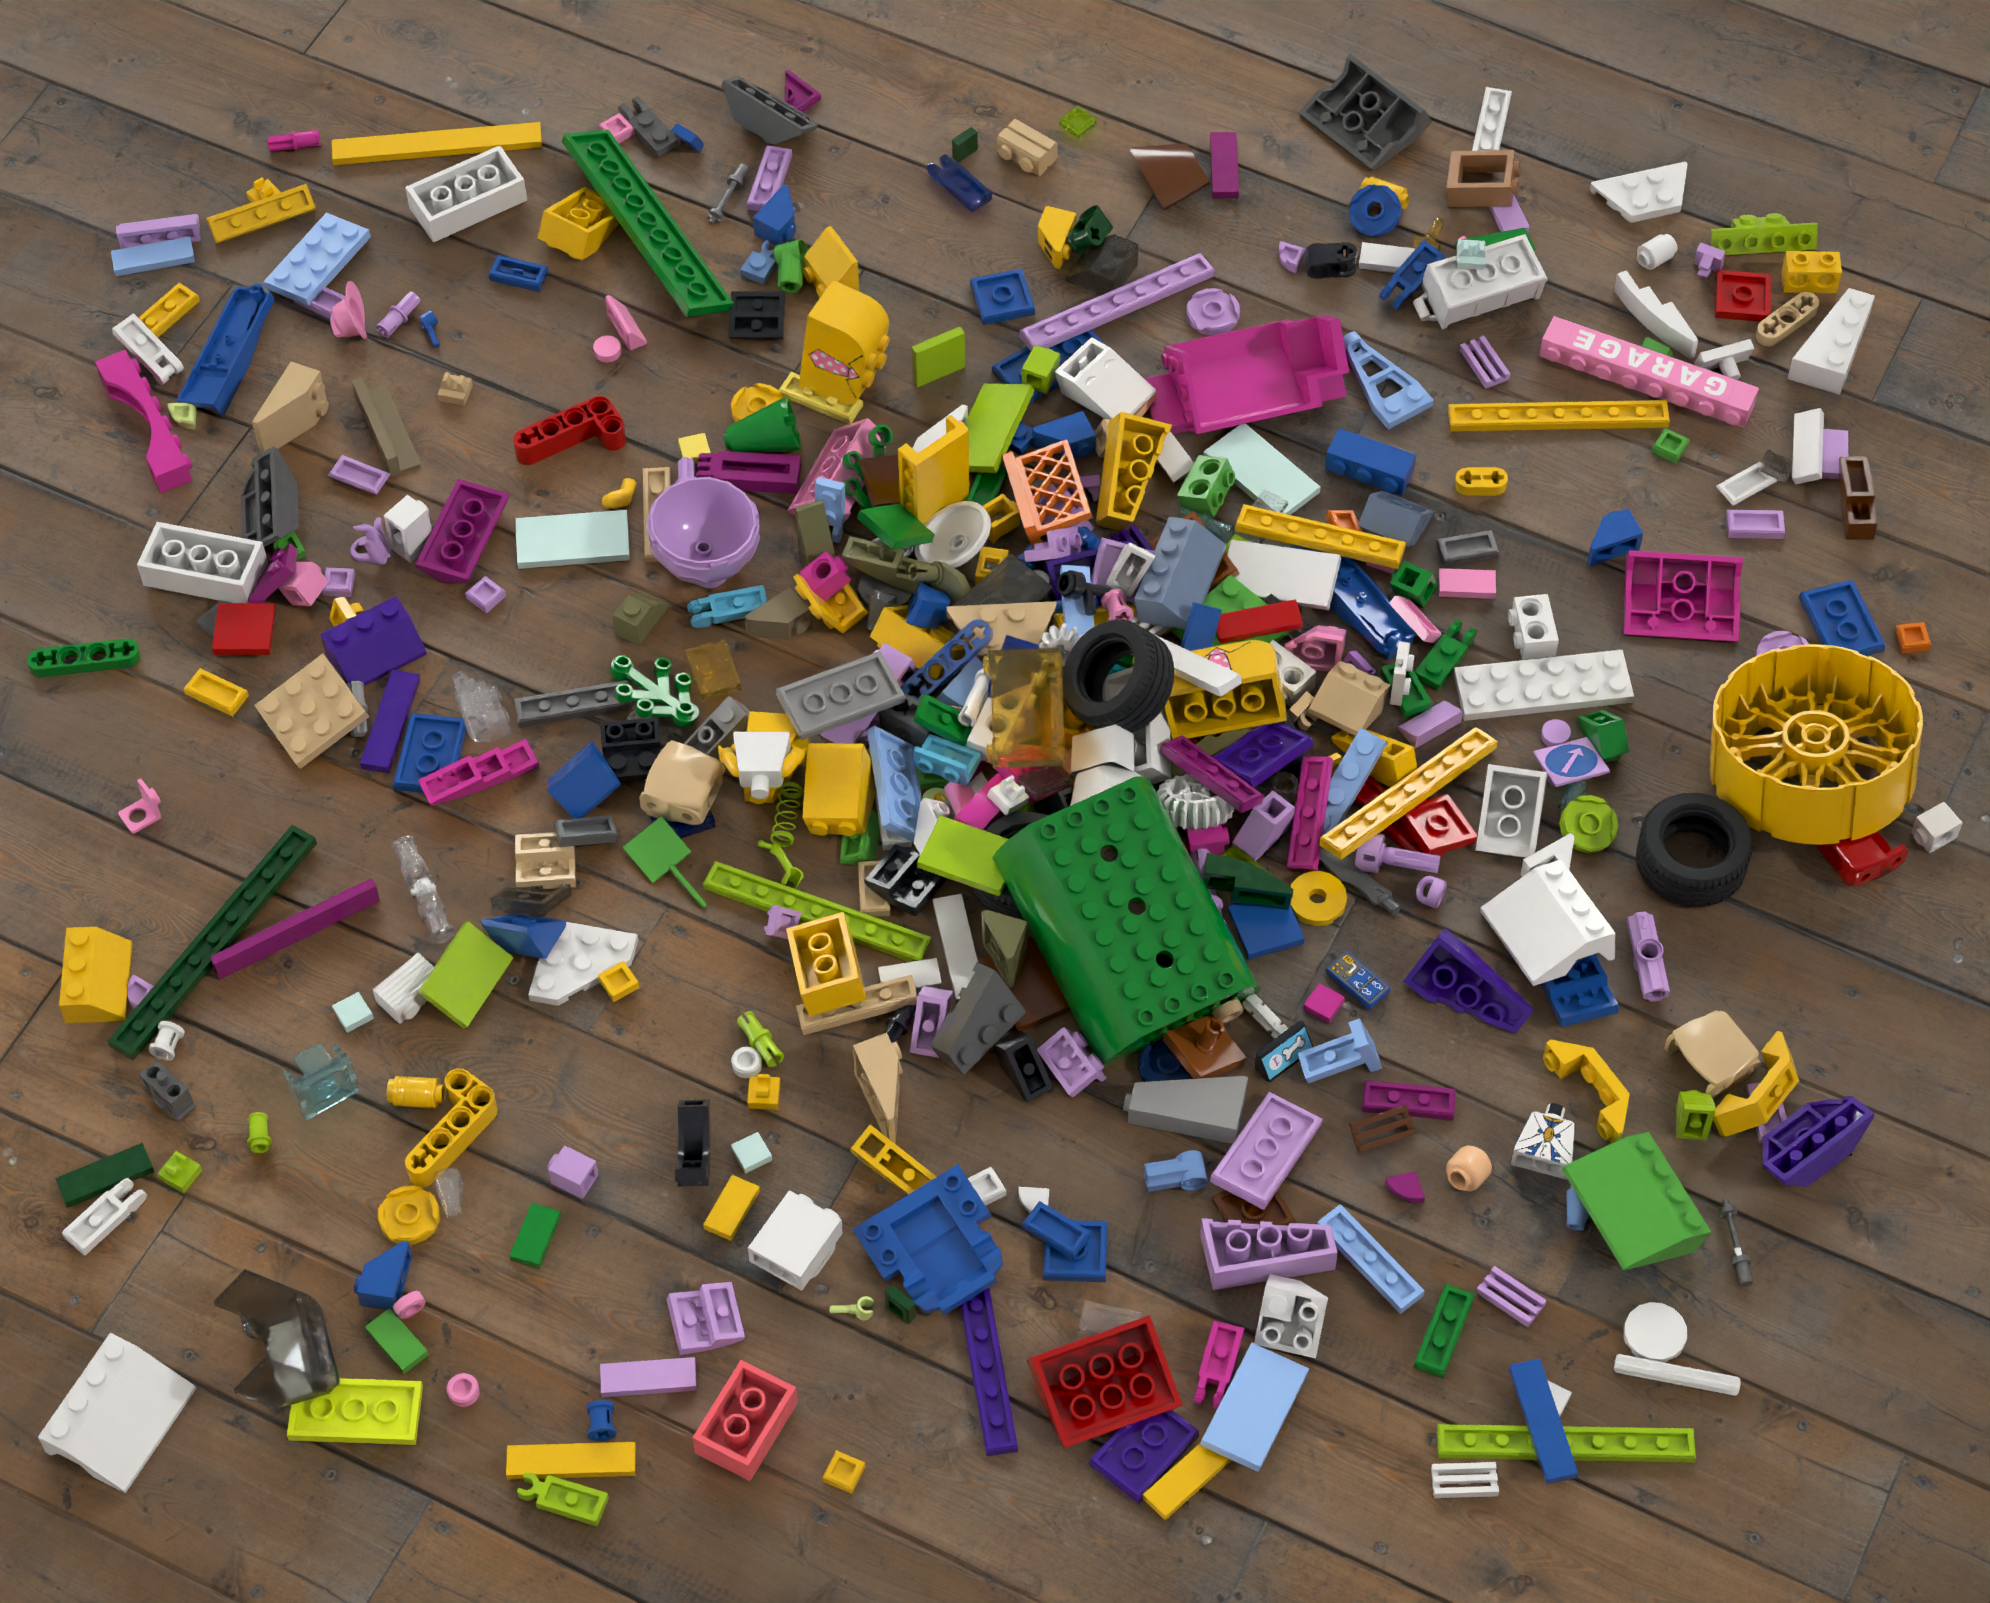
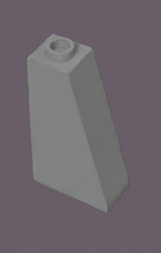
(1190, 1106)

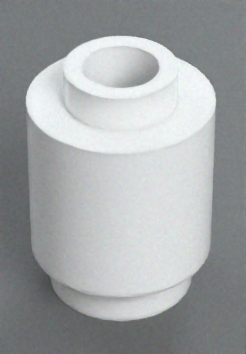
(1656, 251)

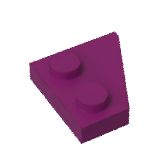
(276, 573)

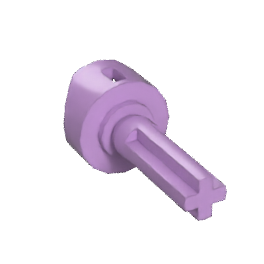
(1375, 853)

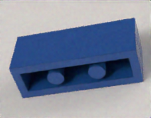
(1370, 461)

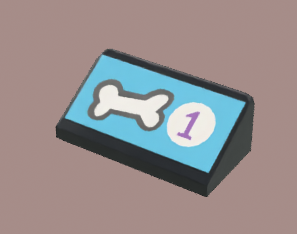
(1282, 1051)

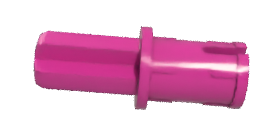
(294, 140)

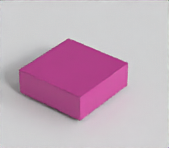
(1324, 1003)

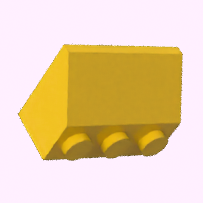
(914, 641)
(95, 976)

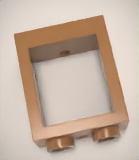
(1482, 194)

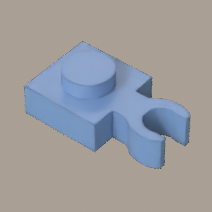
(759, 265)

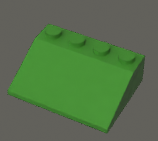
(1637, 1202)

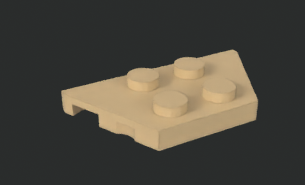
(1017, 620)

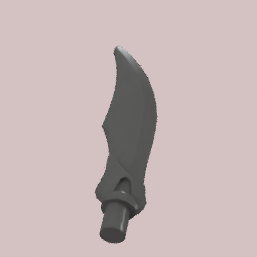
(1347, 872)

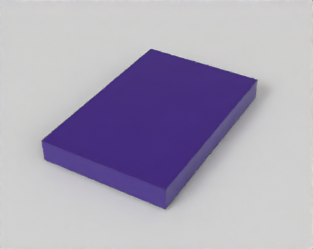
(1263, 752)
(1143, 1452)

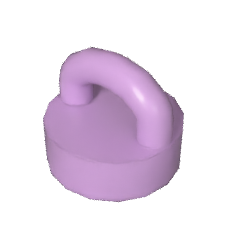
(1435, 893)

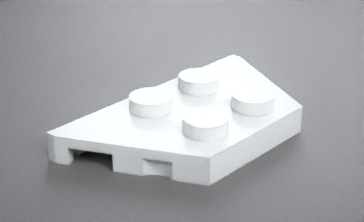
(1645, 192)

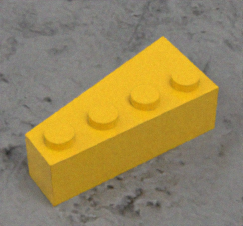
(1128, 465)

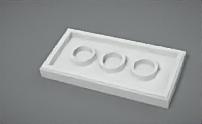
(1286, 572)

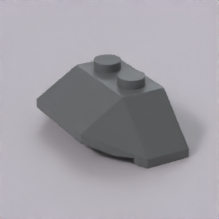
(765, 112)
(269, 499)

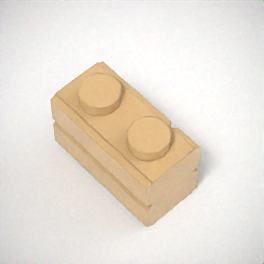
(1027, 147)

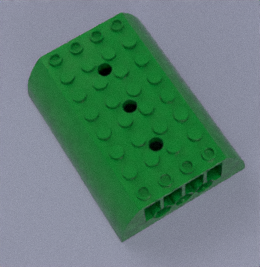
(1100, 948)

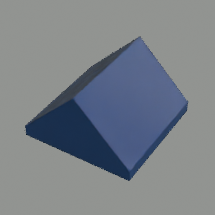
(583, 781)
(525, 934)

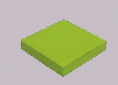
(938, 356)

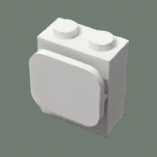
(796, 1240)

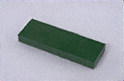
(104, 1175)

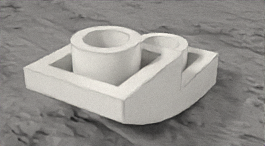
(1174, 459)

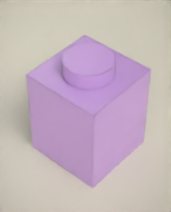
(572, 1171)

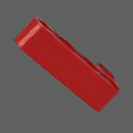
(569, 428)

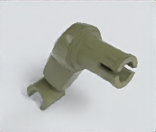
(941, 576)

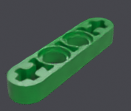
(84, 653)

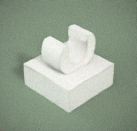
(1008, 795)

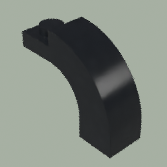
(693, 1143)

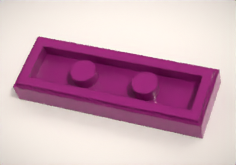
(1224, 165)
(1421, 1100)

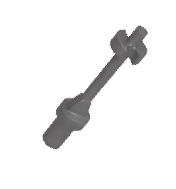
(735, 182)
(1740, 1261)

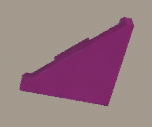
(799, 93)

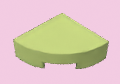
(183, 414)

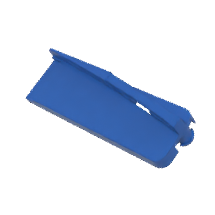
(228, 350)
(1363, 603)

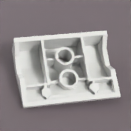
(1548, 923)
(116, 1413)

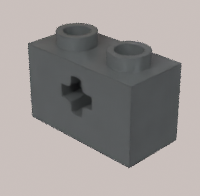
(899, 722)

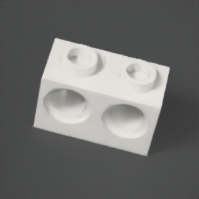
(1537, 625)
(1293, 671)

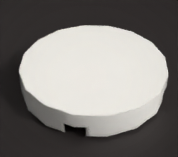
(1655, 1332)

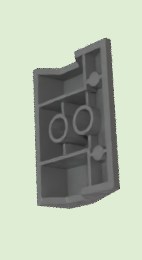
(1366, 115)

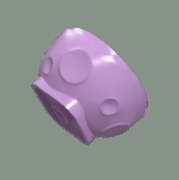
(706, 517)

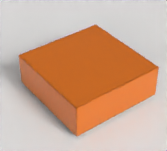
(1913, 637)

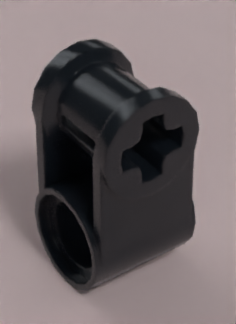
(1328, 260)

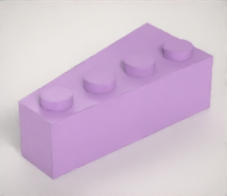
(856, 731)
(1251, 1252)

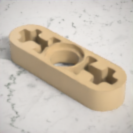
(1782, 328)

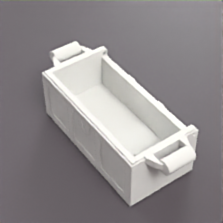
(1457, 294)

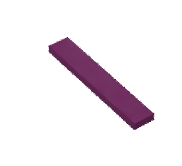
(295, 928)

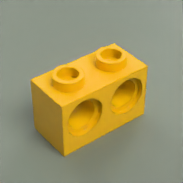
(1811, 272)

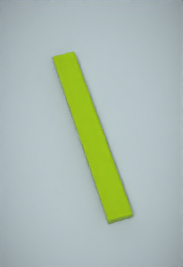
(865, 929)
(1585, 1443)

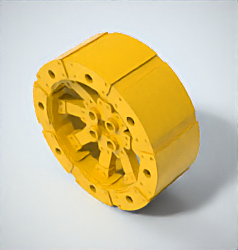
(1819, 706)

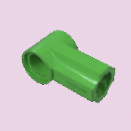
(790, 262)

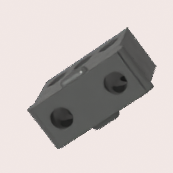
(167, 1090)

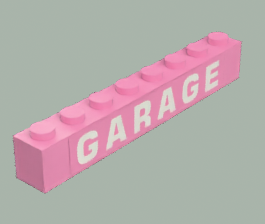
(1648, 372)

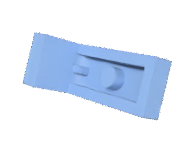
(1340, 1054)

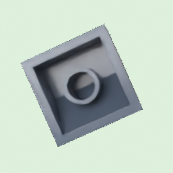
(1394, 517)

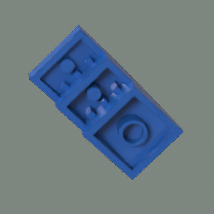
(1581, 993)

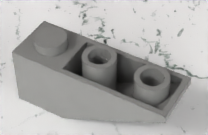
(719, 728)

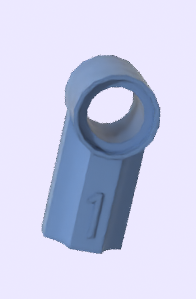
(1184, 1171)

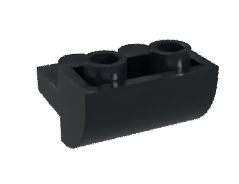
(631, 747)

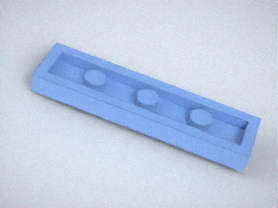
(1351, 776)
(1372, 1260)

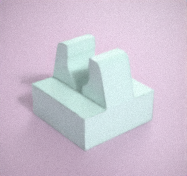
(1470, 254)

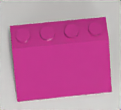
(1682, 596)

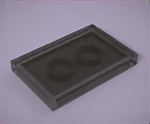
(1008, 584)

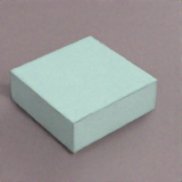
(352, 1012)
(751, 1152)

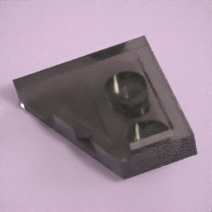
(529, 899)

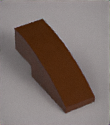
(1857, 498)

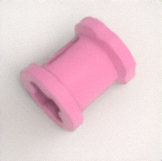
(1115, 604)

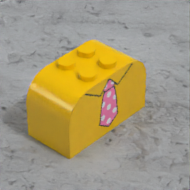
(843, 344)
(1253, 703)

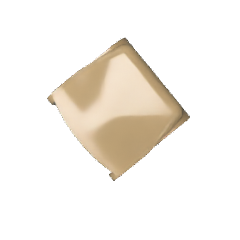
(682, 784)
(1716, 1051)

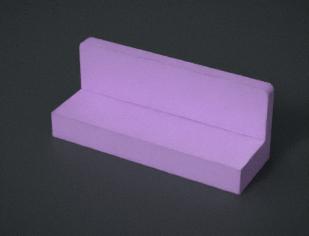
(158, 230)

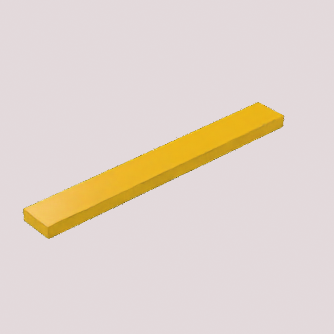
(436, 143)
(1558, 415)
(1408, 793)

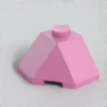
(1319, 647)

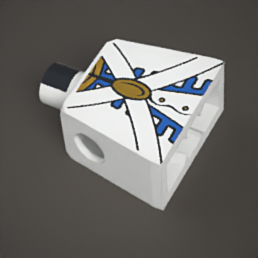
(1545, 1142)

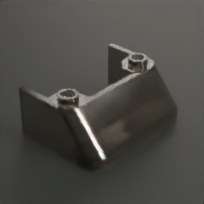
(294, 1336)

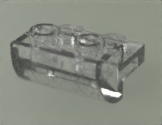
(481, 709)

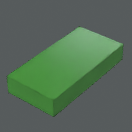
(396, 1341)

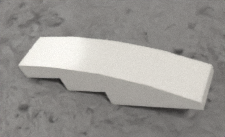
(1660, 319)

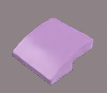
(705, 1318)

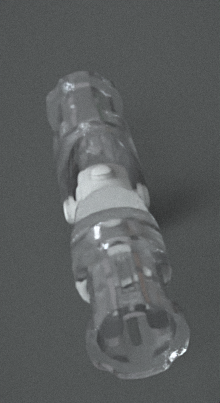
(424, 890)

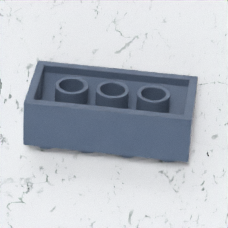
(1179, 573)

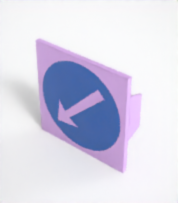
(1571, 762)

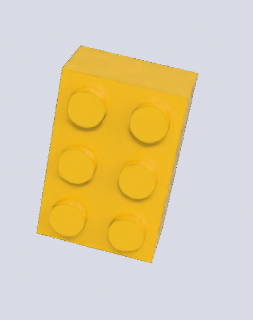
(826, 964)

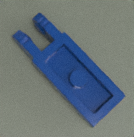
(1411, 273)

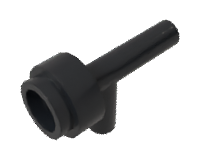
(1074, 585)

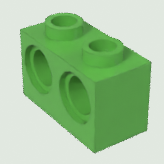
(1206, 485)

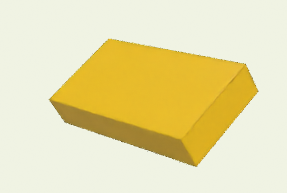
(216, 692)
(731, 1207)

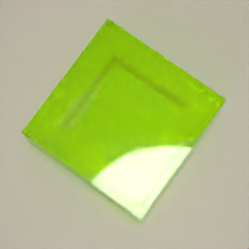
(1078, 121)

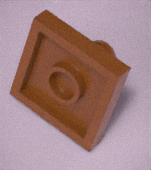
(1204, 1048)

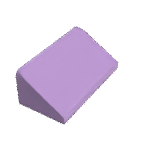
(1431, 723)

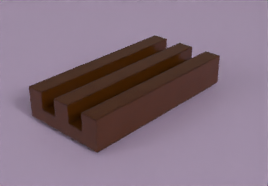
(1406, 1120)

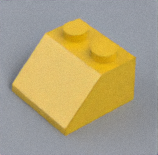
(829, 261)

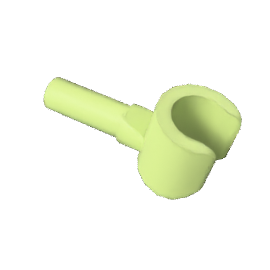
(856, 1308)

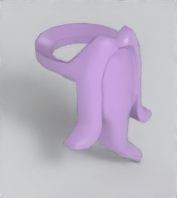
(374, 542)

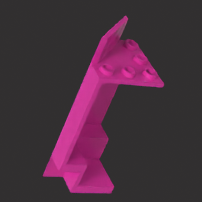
(1250, 374)

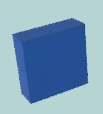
(688, 137)

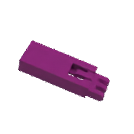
(762, 471)

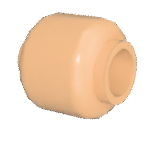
(1468, 1168)

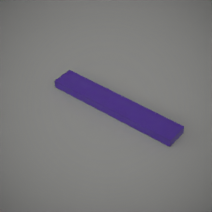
(988, 1375)

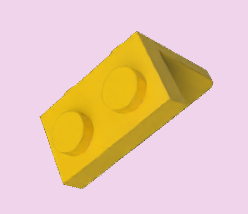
(839, 611)

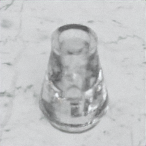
(450, 1190)

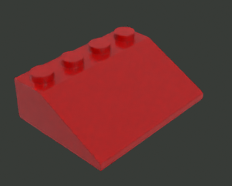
(1104, 1382)

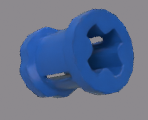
(601, 1420)

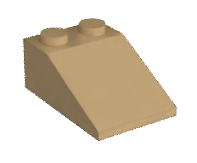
(291, 407)
(878, 1074)

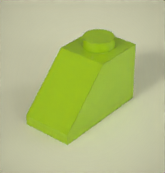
(1694, 1115)

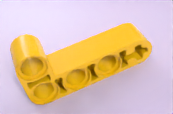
(425, 1158)

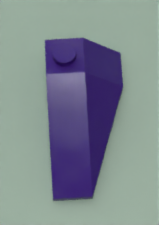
(1462, 980)

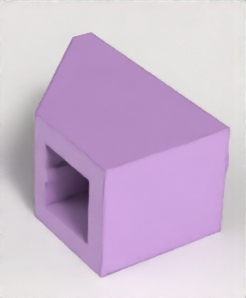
(1265, 825)

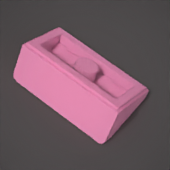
(624, 323)

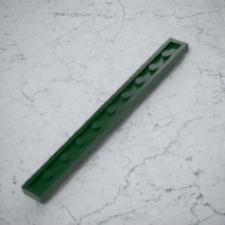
(214, 937)

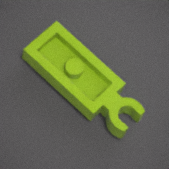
(565, 1498)

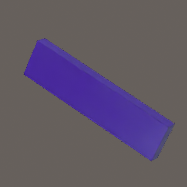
(390, 721)

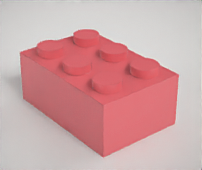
(745, 1420)

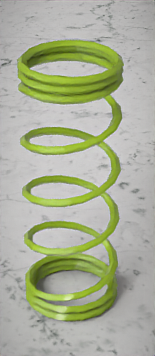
(789, 795)

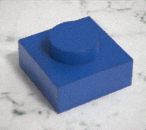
(1022, 439)

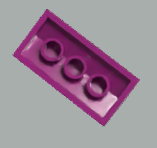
(461, 532)

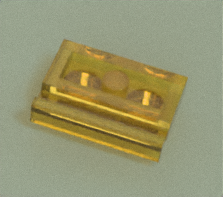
(713, 669)

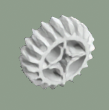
(1192, 803)

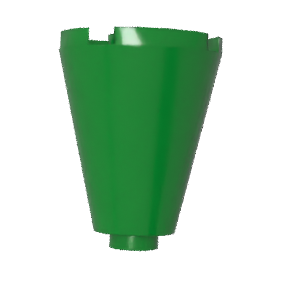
(765, 430)

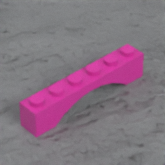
(124, 384)

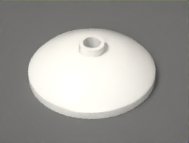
(958, 532)

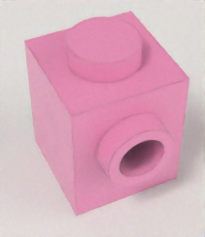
(304, 584)

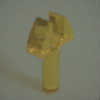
(1430, 235)

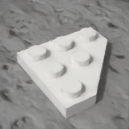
(577, 961)

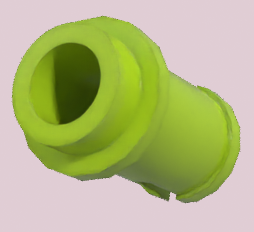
(259, 1140)

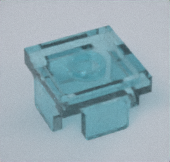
(324, 1080)

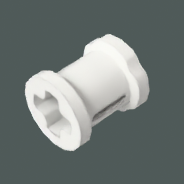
(166, 1040)

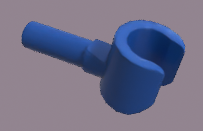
(427, 322)

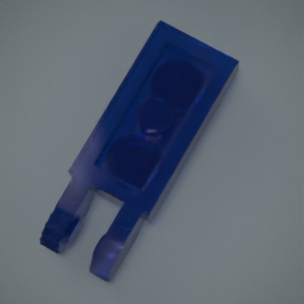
(960, 183)

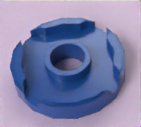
(1385, 221)

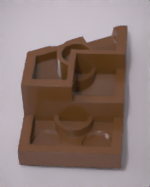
(1171, 172)

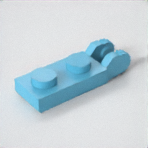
(726, 606)

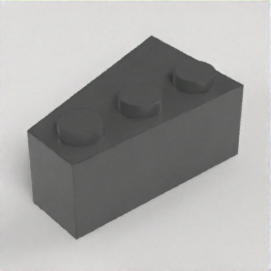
(978, 1021)

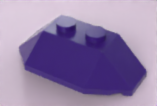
(1814, 1140)

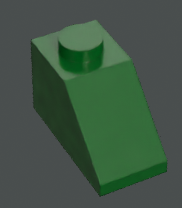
(1605, 733)

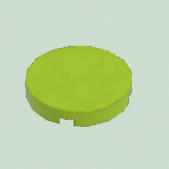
(1590, 823)

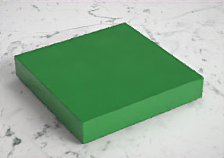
(895, 526)

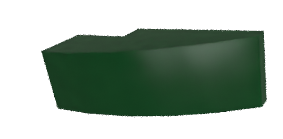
(1245, 882)

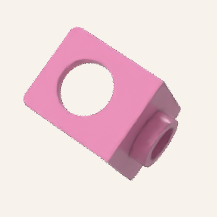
(147, 804)

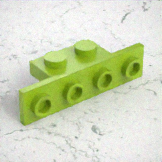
(1764, 235)

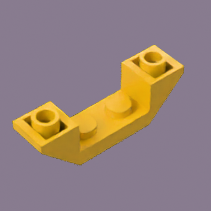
(1567, 1058)
(1740, 1114)

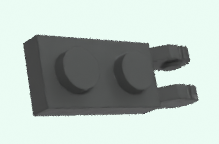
(649, 128)

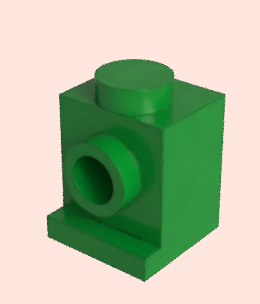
(1422, 581)

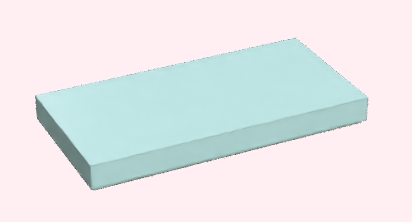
(1263, 467)
(572, 539)

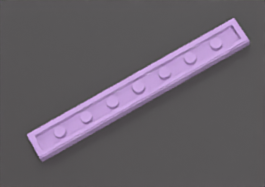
(1117, 302)

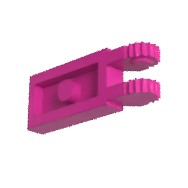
(1219, 1360)

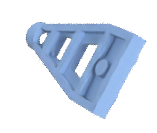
(1397, 407)

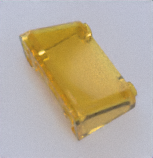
(1026, 707)

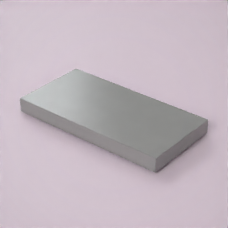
(840, 695)

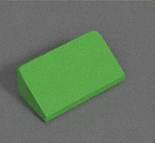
(863, 846)

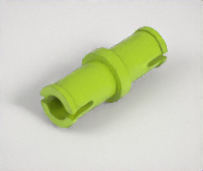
(760, 1039)

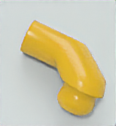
(620, 498)

